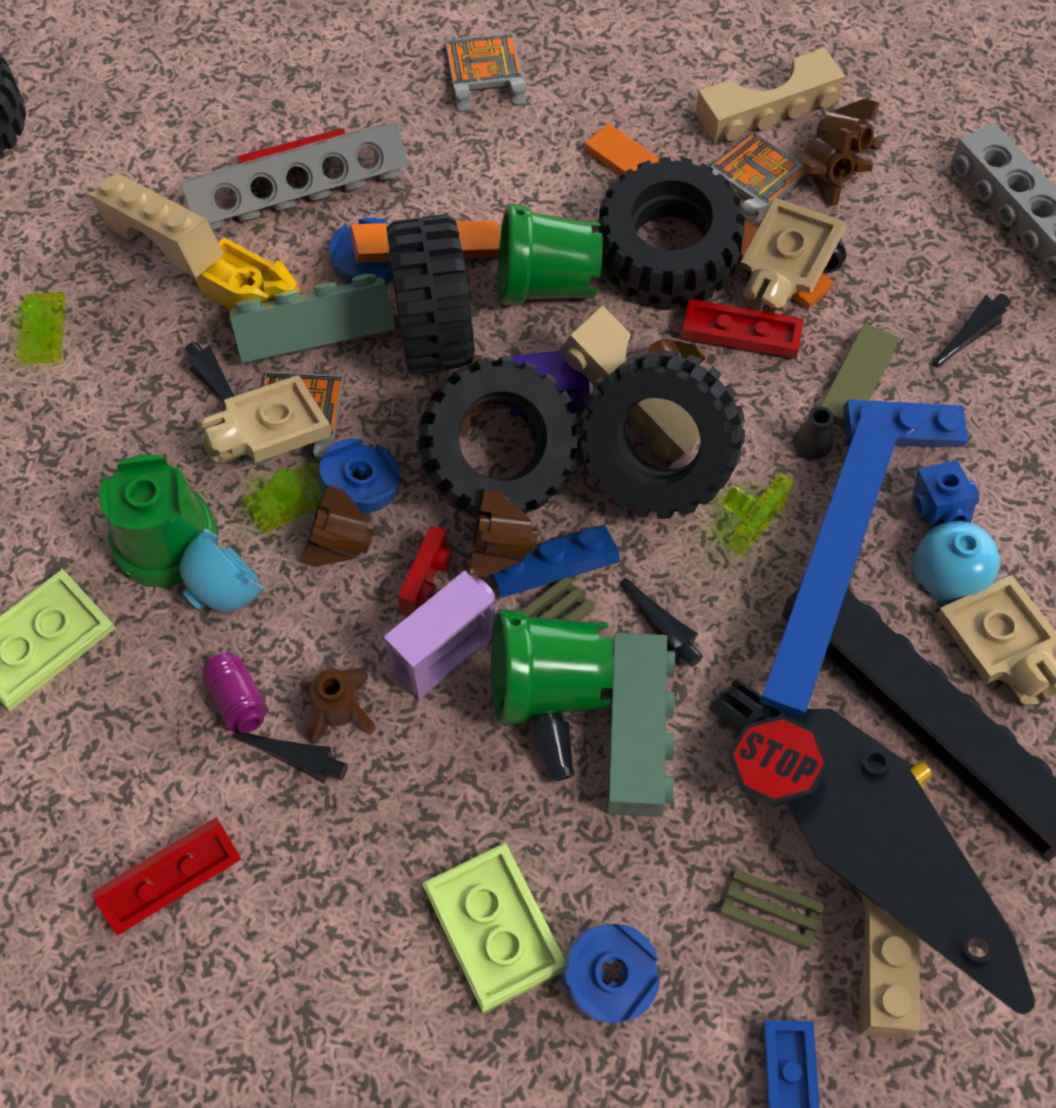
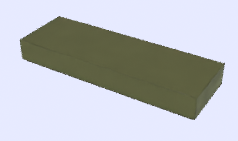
(861, 370)

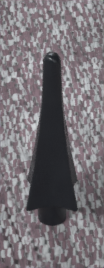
(983, 319)
(207, 369)
(679, 636)
(310, 759)

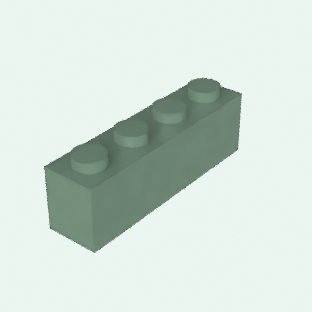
(311, 318)
(639, 726)

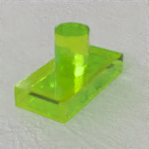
(42, 328)
(286, 497)
(755, 511)

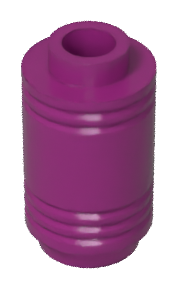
(234, 692)

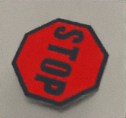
(778, 760)

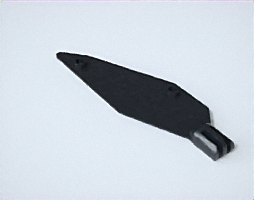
(893, 847)

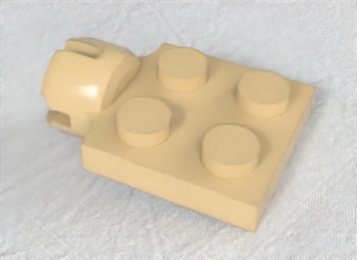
(788, 254)
(264, 423)
(1005, 639)

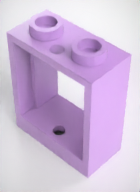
(441, 634)

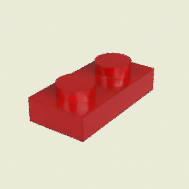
(432, 557)

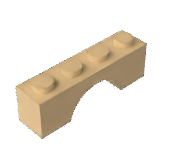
(733, 110)
(178, 232)
(596, 352)
(889, 978)

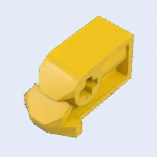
(243, 276)

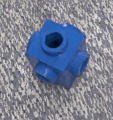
(944, 494)

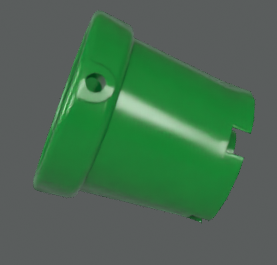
(546, 256)
(152, 519)
(547, 666)

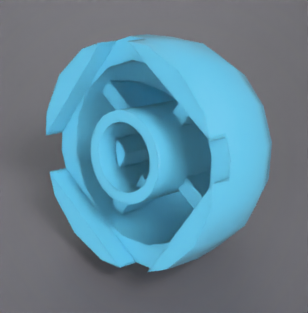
(955, 561)
(216, 575)

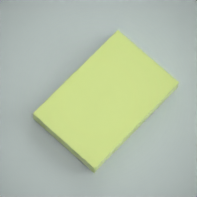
(46, 635)
(494, 927)

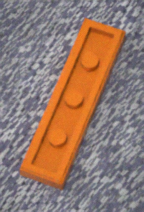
(477, 240)

